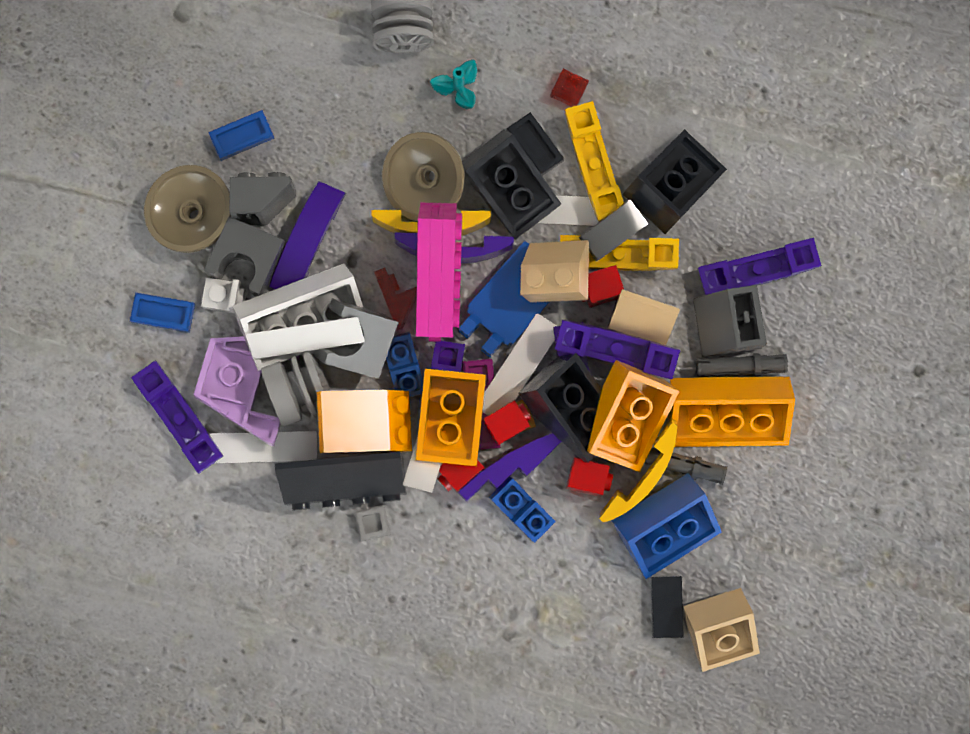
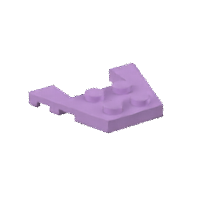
(230, 386)

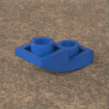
(404, 365)
(522, 509)

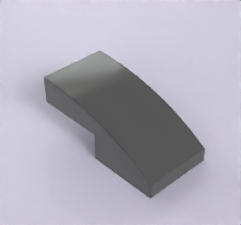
(614, 230)

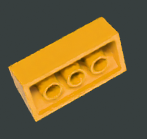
(733, 411)

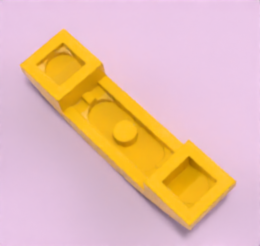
(593, 159)
(392, 221)
(637, 254)
(621, 503)

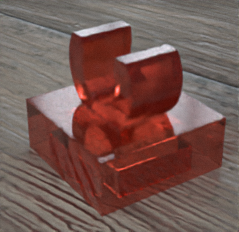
(569, 88)

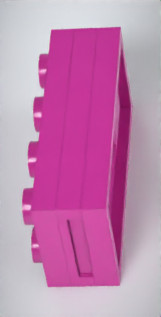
(436, 275)

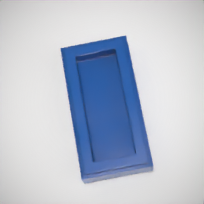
(241, 135)
(162, 312)

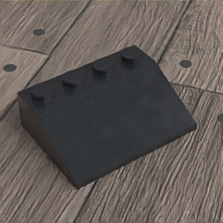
(341, 479)

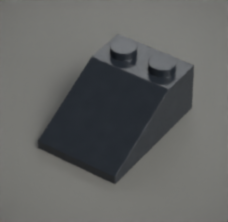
(674, 181)
(510, 183)
(565, 402)

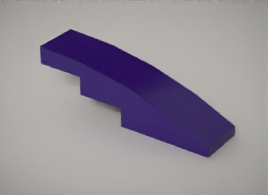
(524, 459)

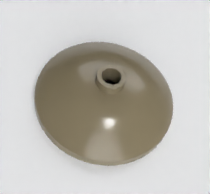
(408, 170)
(176, 197)

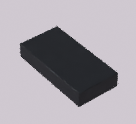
(536, 143)
(667, 607)

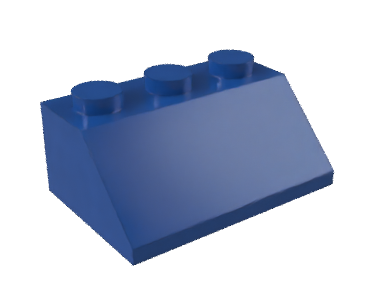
(667, 525)

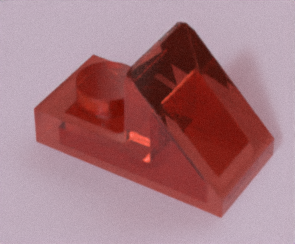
(398, 304)

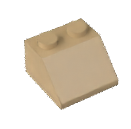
(555, 271)
(643, 317)
(722, 629)

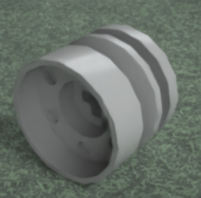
(402, 25)
(294, 388)

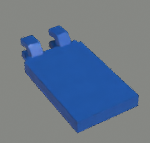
(502, 307)

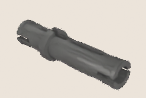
(749, 365)
(693, 466)

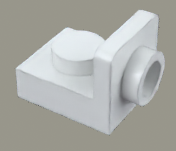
(222, 294)

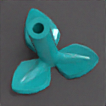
(462, 76)

